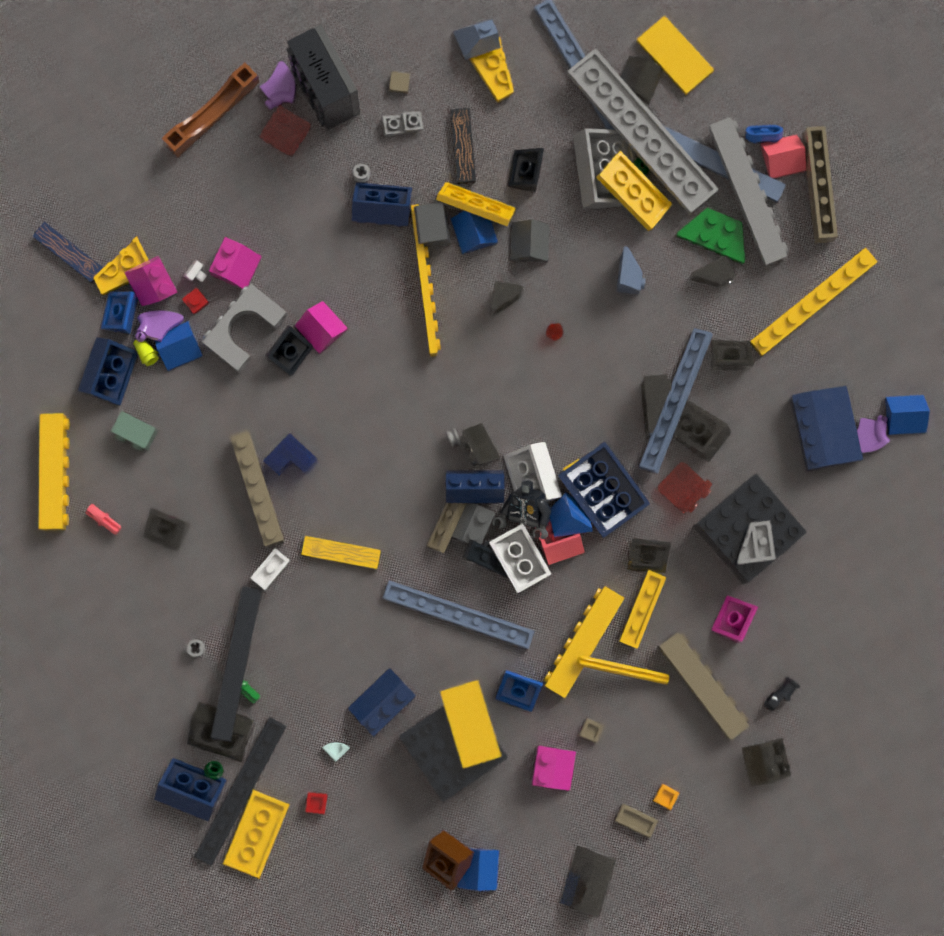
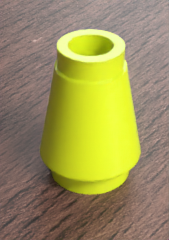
(146, 353)

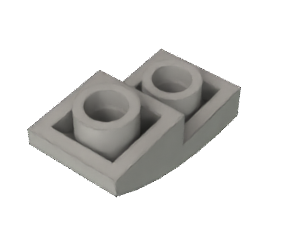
(402, 124)

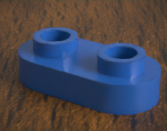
(764, 133)

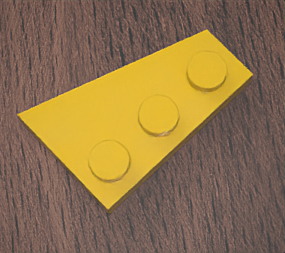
(113, 274)

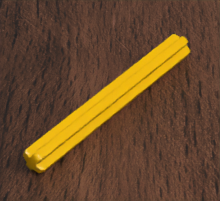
(622, 669)

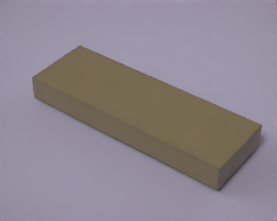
(446, 526)

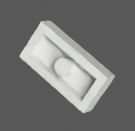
(270, 569)

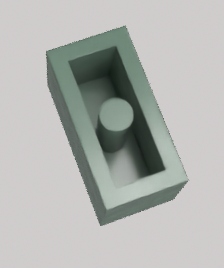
(134, 431)

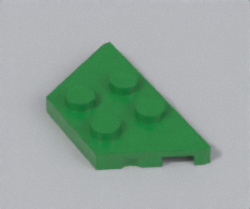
(716, 233)

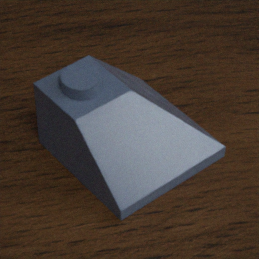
(477, 38)
(629, 274)

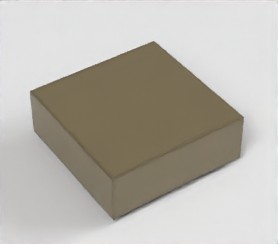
(399, 82)
(591, 730)

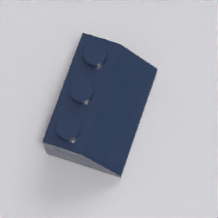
(381, 204)
(108, 371)
(475, 486)
(381, 702)
(189, 790)

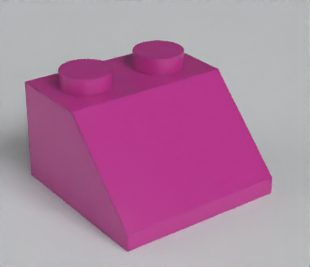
(235, 263)
(151, 281)
(553, 768)

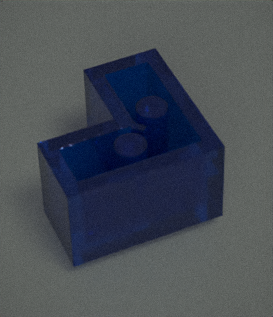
(289, 452)

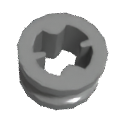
(361, 167)
(453, 437)
(190, 648)

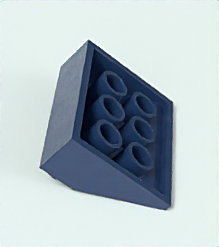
(826, 428)
(604, 489)

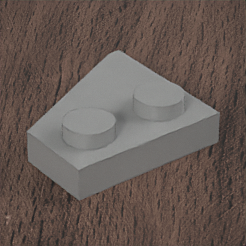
(757, 544)

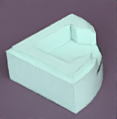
(336, 750)

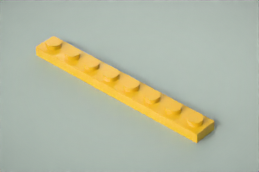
(427, 290)
(813, 302)

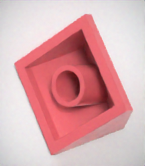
(784, 156)

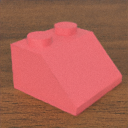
(561, 547)

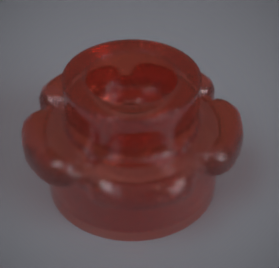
(554, 331)

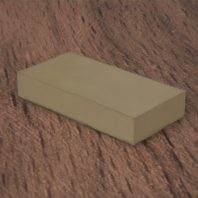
(636, 820)

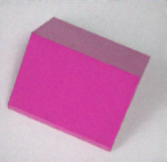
(320, 326)
(734, 619)

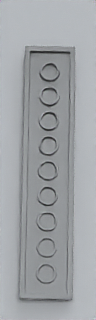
(642, 131)

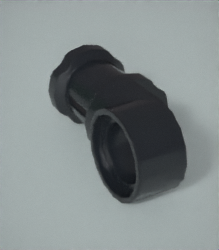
(784, 692)

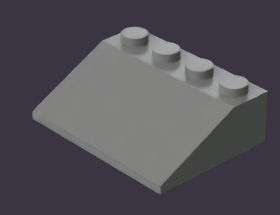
(593, 152)

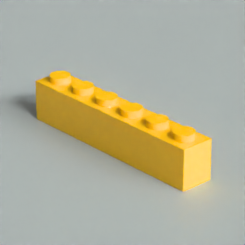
(52, 472)
(584, 641)

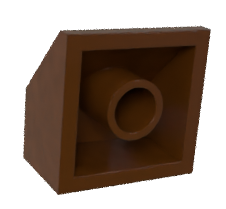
(447, 859)

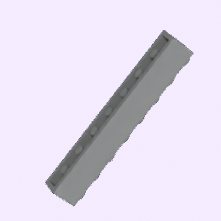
(747, 191)

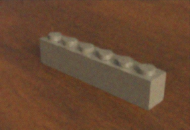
(820, 185)
(257, 489)
(703, 686)

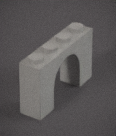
(250, 302)

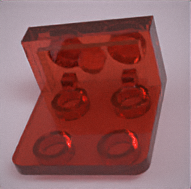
(684, 488)

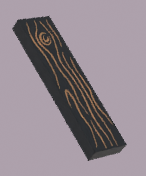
(463, 145)

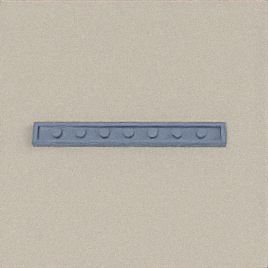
(563, 40)
(711, 160)
(676, 400)
(458, 614)

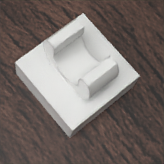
(194, 271)

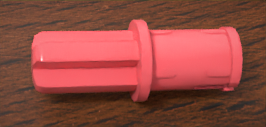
(103, 519)

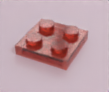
(285, 131)

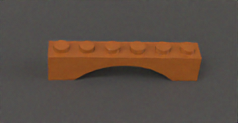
(192, 128)

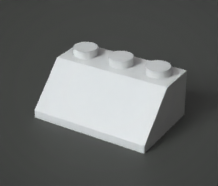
(534, 465)
(520, 558)

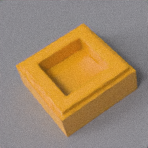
(666, 796)

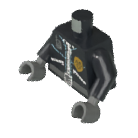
(527, 508)

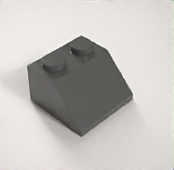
(473, 524)

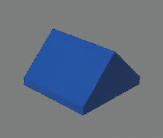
(473, 232)
(119, 312)
(178, 346)
(907, 414)
(568, 517)
(519, 690)
(482, 872)

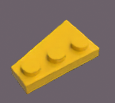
(494, 73)

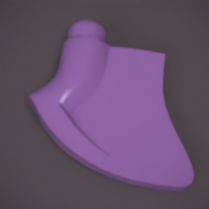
(279, 87)
(156, 324)
(872, 434)

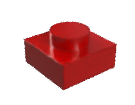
(195, 301)
(316, 803)

